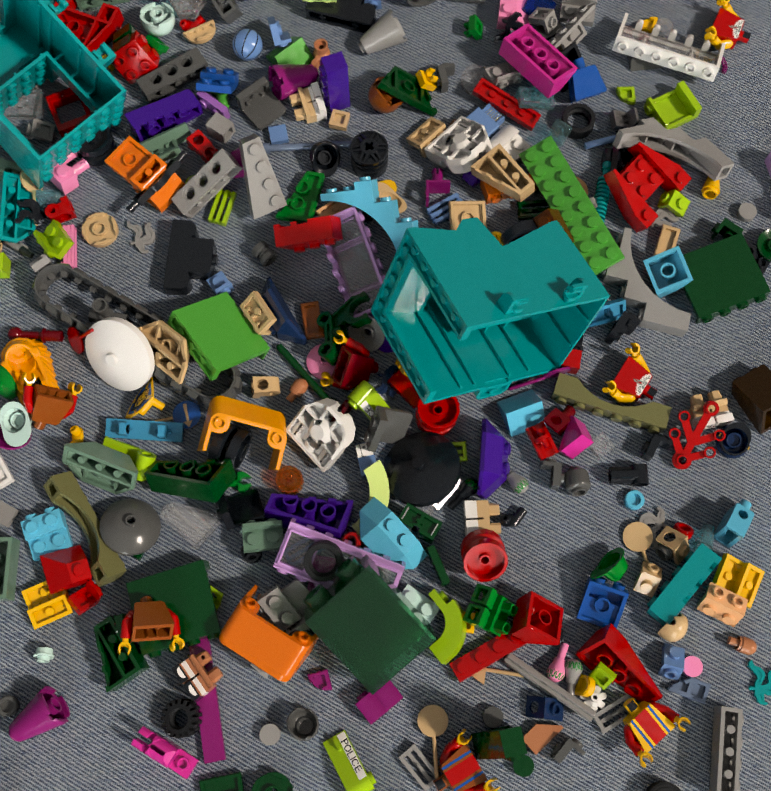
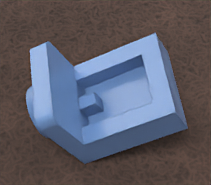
(672, 662)

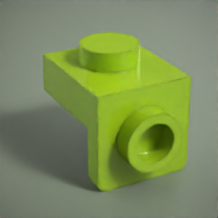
(674, 202)

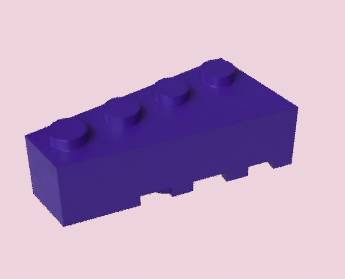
(334, 81)
(324, 515)

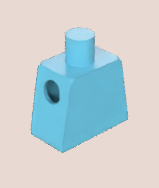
(734, 524)

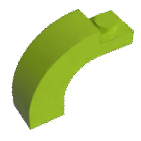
(455, 628)

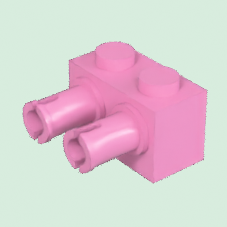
(66, 177)

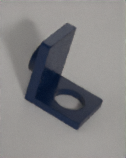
(547, 708)

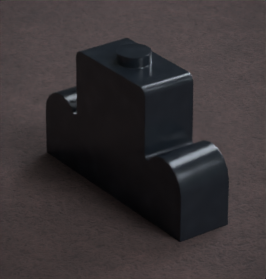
(343, 13)
(188, 258)

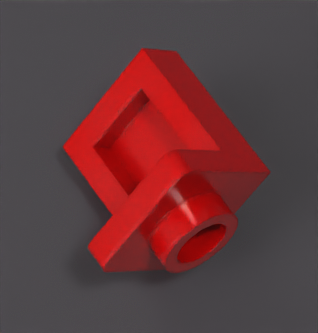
(85, 597)

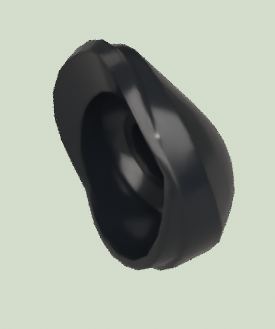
(325, 157)

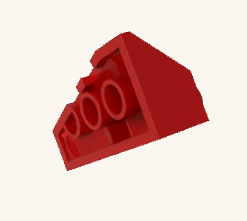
(615, 652)

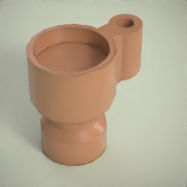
(320, 50)

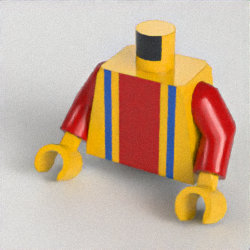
(648, 725)

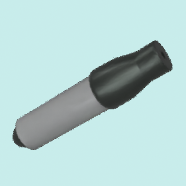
(21, 248)

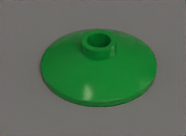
(7, 384)

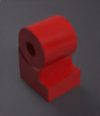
(61, 211)

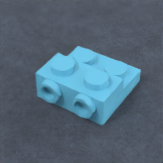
(46, 532)

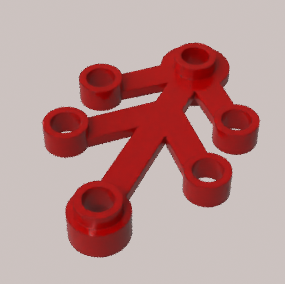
(693, 437)

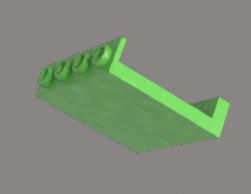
(217, 334)

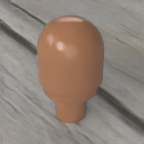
(297, 389)
(743, 644)

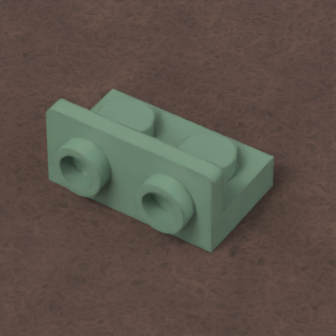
(262, 535)

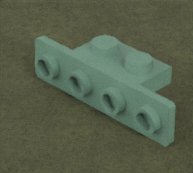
(166, 143)

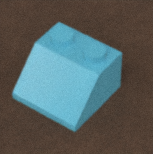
(668, 271)

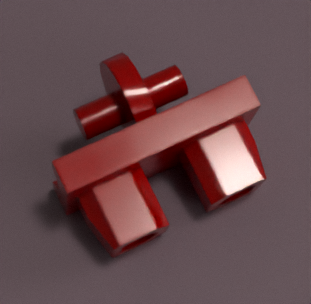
(542, 441)

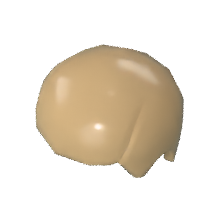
(675, 630)

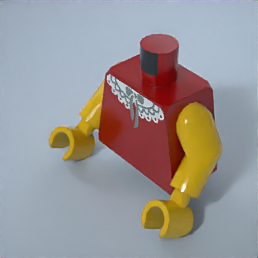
(726, 28)
(631, 379)

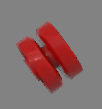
(437, 416)
(484, 555)

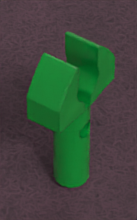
(236, 483)

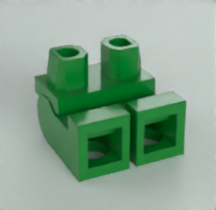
(490, 611)

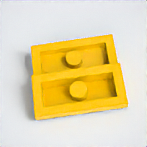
(738, 577)
(45, 607)

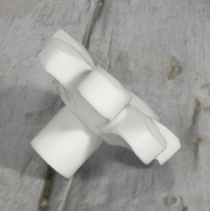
(597, 702)

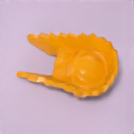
(31, 357)

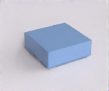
(278, 134)

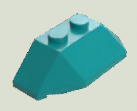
(11, 191)

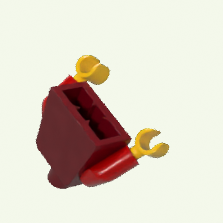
(352, 365)

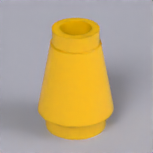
(711, 188)

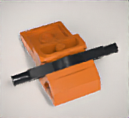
(147, 173)

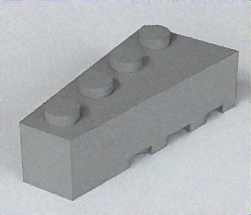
(261, 183)

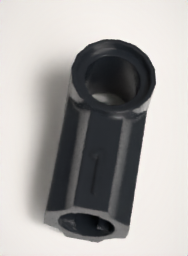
(635, 475)

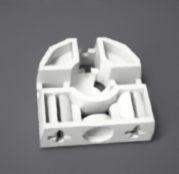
(456, 154)
(330, 435)

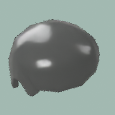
(302, 724)

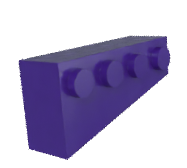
(163, 114)

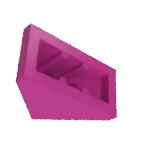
(575, 438)

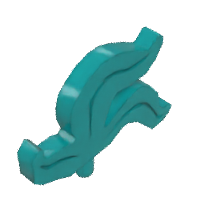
(760, 690)

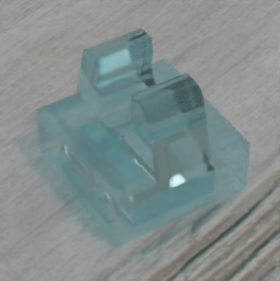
(50, 195)

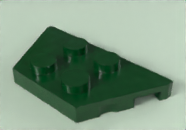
(406, 88)

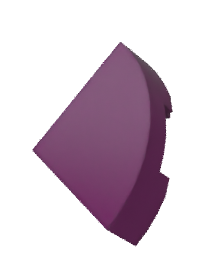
(321, 680)

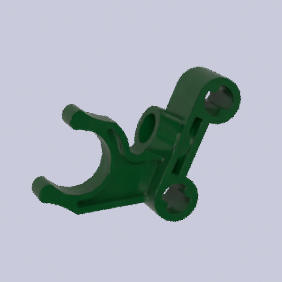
(340, 320)

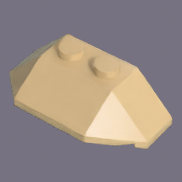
(169, 349)

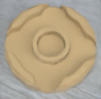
(100, 230)

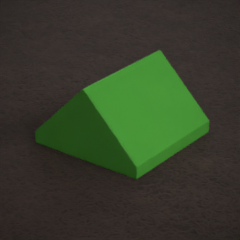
(294, 53)

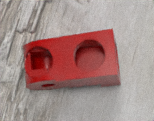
(201, 145)

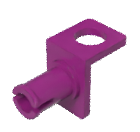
(437, 184)

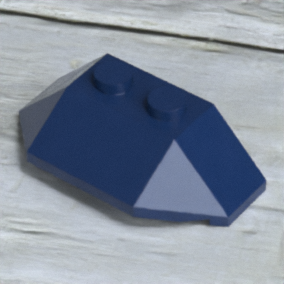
(286, 326)

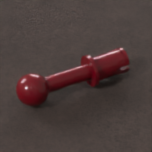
(45, 335)

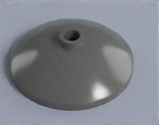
(126, 537)

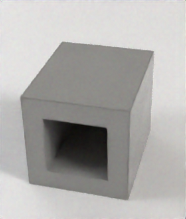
(220, 127)

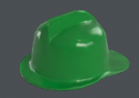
(611, 566)

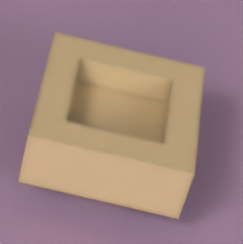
(339, 120)

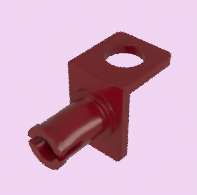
(558, 419)

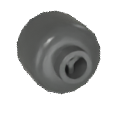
(577, 481)

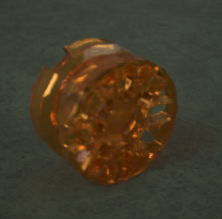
(289, 480)

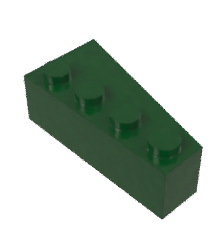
(191, 479)
(499, 743)

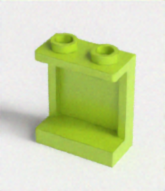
(673, 107)

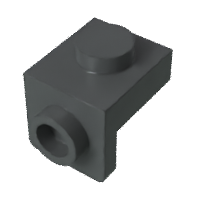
(443, 71)
(557, 477)
(562, 749)

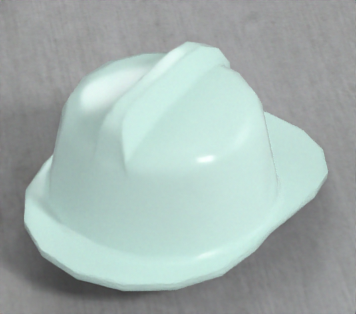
(15, 423)

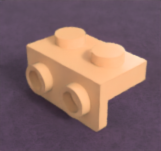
(722, 604)

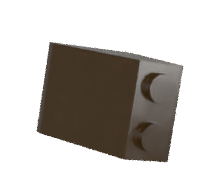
(754, 396)

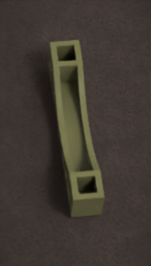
(572, 392)
(67, 494)

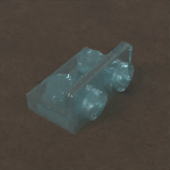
(533, 99)

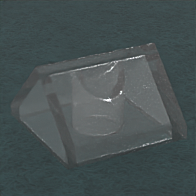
(28, 107)

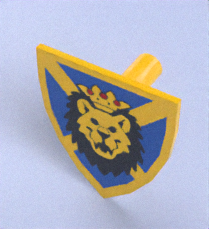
(144, 401)

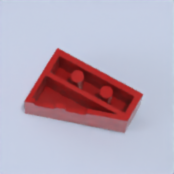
(308, 234)

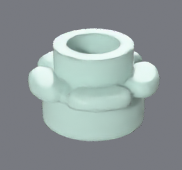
(43, 654)

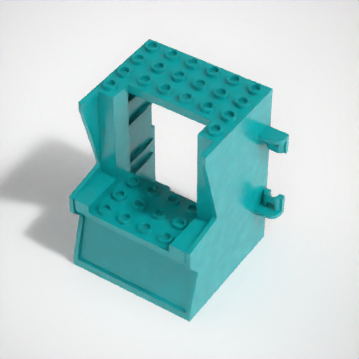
(42, 47)
(484, 312)

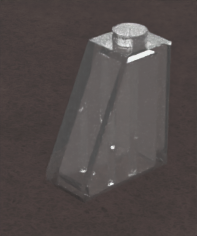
(190, 522)

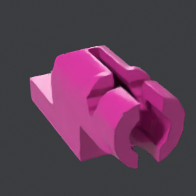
(166, 752)

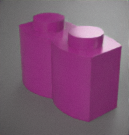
(379, 703)

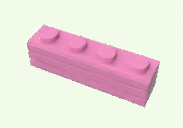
(71, 256)

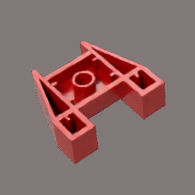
(90, 29)
(638, 182)

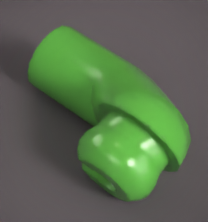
(222, 97)

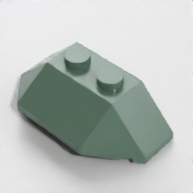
(101, 466)

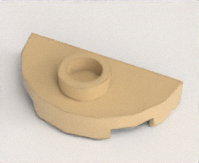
(201, 33)

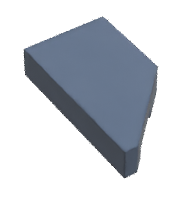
(691, 689)

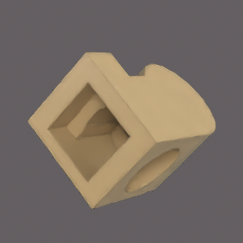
(265, 386)

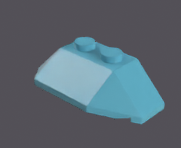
(388, 535)

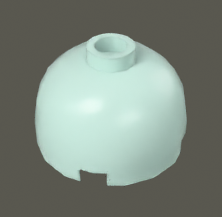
(157, 19)

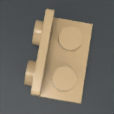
(426, 134)
(258, 313)

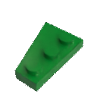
(304, 199)

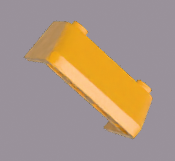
(224, 409)

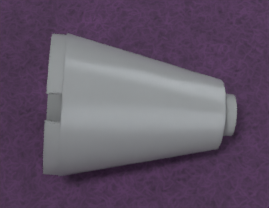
(382, 34)

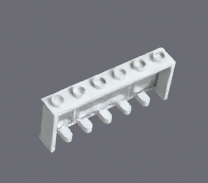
(668, 51)

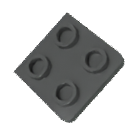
(260, 104)
(386, 426)

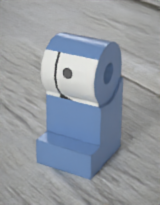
(365, 458)

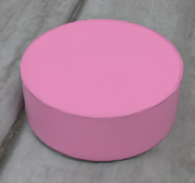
(692, 666)

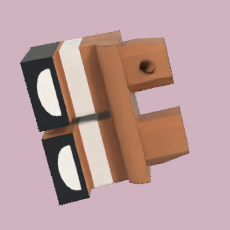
(196, 677)

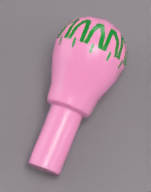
(556, 669)

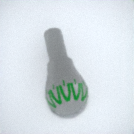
(518, 483)
(573, 671)

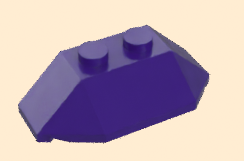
(493, 460)

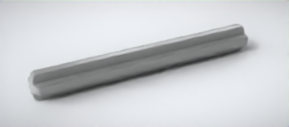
(550, 687)

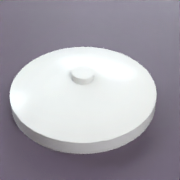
(120, 354)

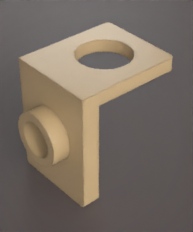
(679, 545)

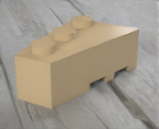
(503, 173)

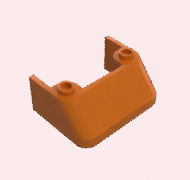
(263, 642)

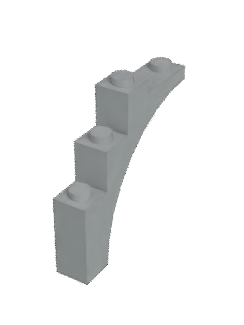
(676, 142)
(653, 311)

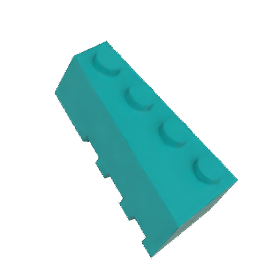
(683, 585)

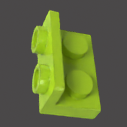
(54, 240)

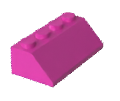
(537, 60)

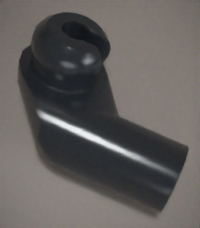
(513, 520)

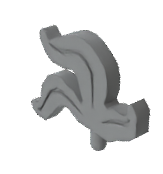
(664, 213)
(140, 241)
(657, 521)

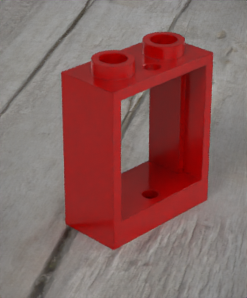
(60, 99)

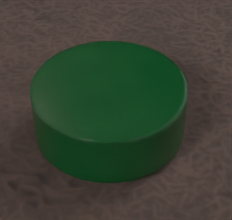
(524, 766)

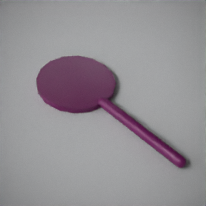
(554, 373)

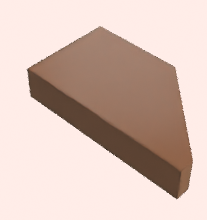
(540, 736)

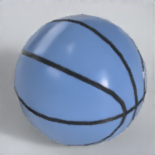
(247, 44)

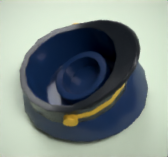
(736, 441)

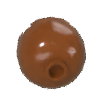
(381, 100)

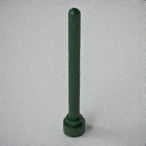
(303, 373)

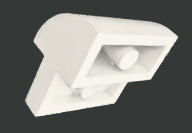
(510, 141)

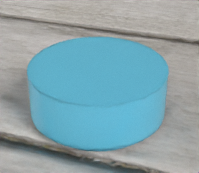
(634, 500)

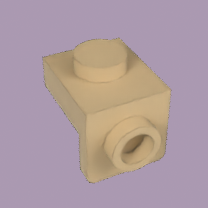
(648, 579)

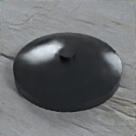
(422, 469)

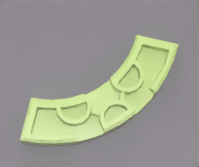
(378, 486)

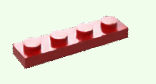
(506, 104)
(485, 655)

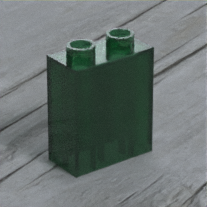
(367, 622)

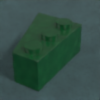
(117, 668)

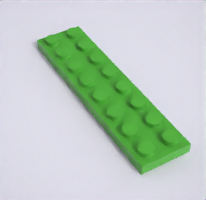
(567, 195)

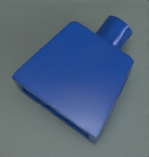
(585, 82)

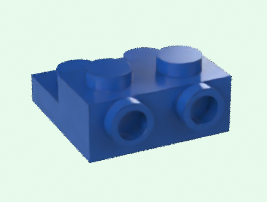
(218, 80)
(602, 602)

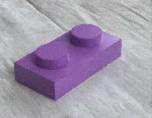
(212, 104)

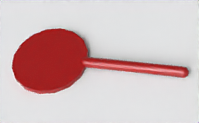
(75, 339)

